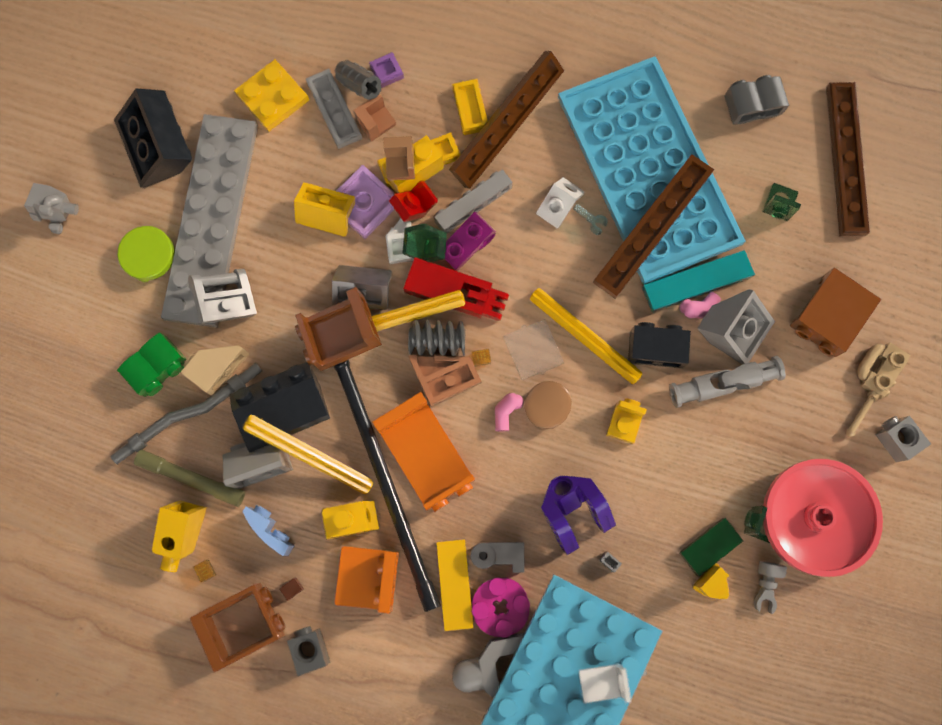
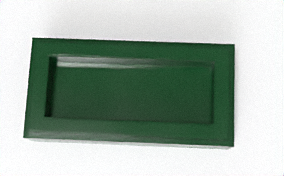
(711, 547)

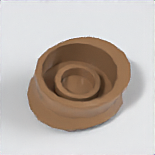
(548, 404)

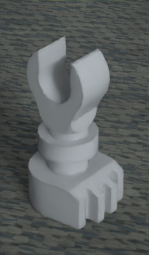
(769, 572)

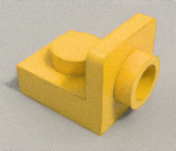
(626, 420)

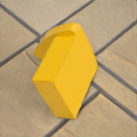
(713, 583)

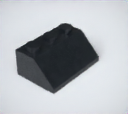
(152, 137)
(286, 401)

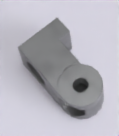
(487, 554)

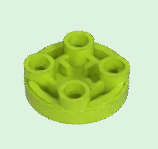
(145, 253)

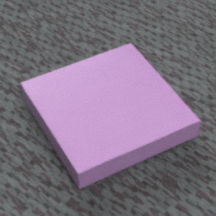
(371, 201)

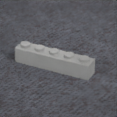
(472, 201)

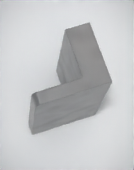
(369, 281)

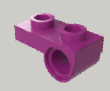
(467, 240)

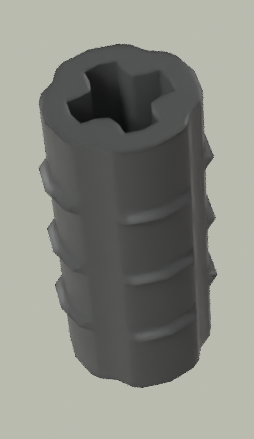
(358, 79)

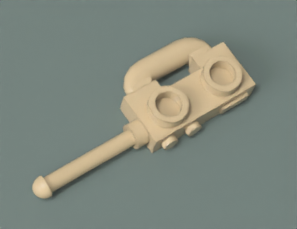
(880, 381)

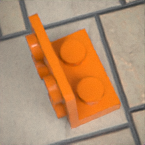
(367, 578)

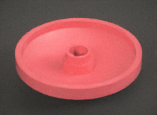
(823, 517)

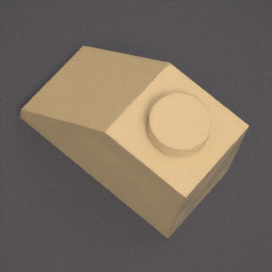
(213, 367)

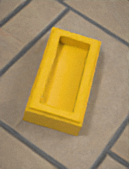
(469, 106)

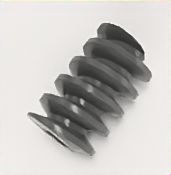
(436, 338)

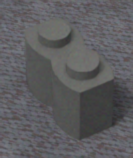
(756, 99)

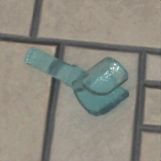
(592, 219)

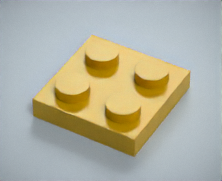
(271, 95)

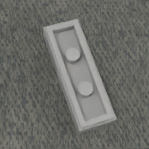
(333, 108)

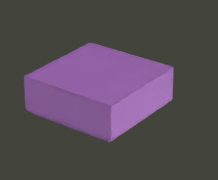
(386, 69)

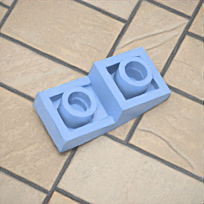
(262, 524)

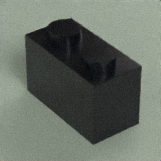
(659, 345)

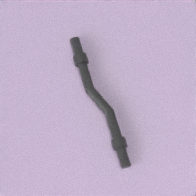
(139, 441)

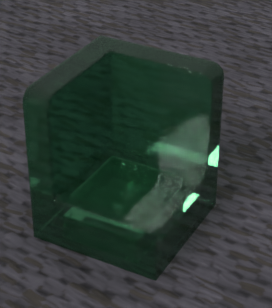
(424, 243)

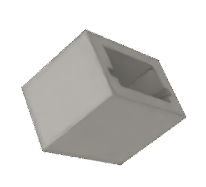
(610, 562)

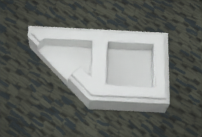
(395, 243)

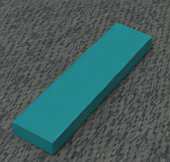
(698, 280)

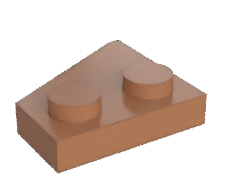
(444, 376)

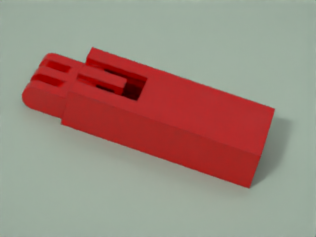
(432, 280)

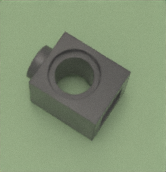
(303, 663)

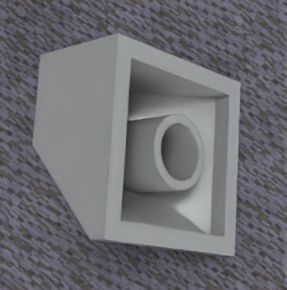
(737, 325)

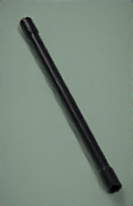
(423, 584)

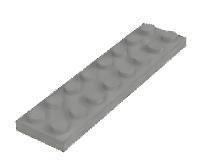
(210, 212)

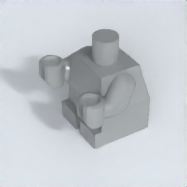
(49, 204)

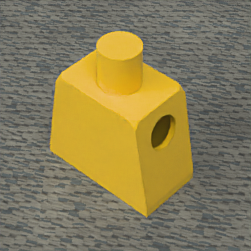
(349, 519)
(177, 532)

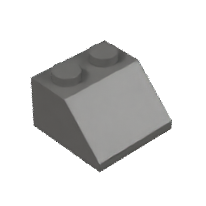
(247, 468)

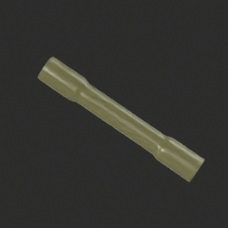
(160, 466)

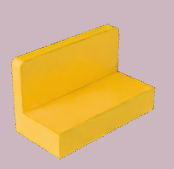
(323, 209)

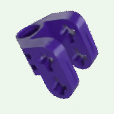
(575, 491)

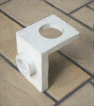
(559, 202)
(604, 683)

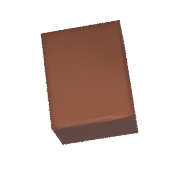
(291, 589)

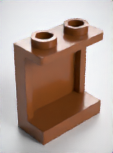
(835, 313)
(338, 332)

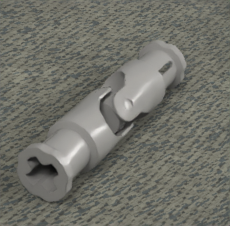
(743, 377)

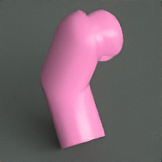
(699, 309)
(504, 408)

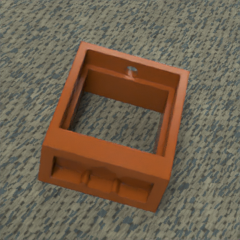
(210, 637)

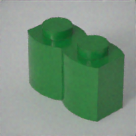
(152, 365)

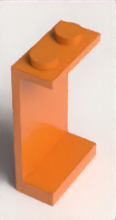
(424, 452)

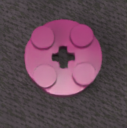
(502, 624)

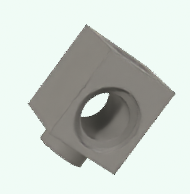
(913, 442)

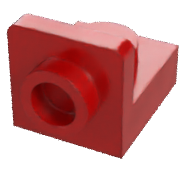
(414, 203)

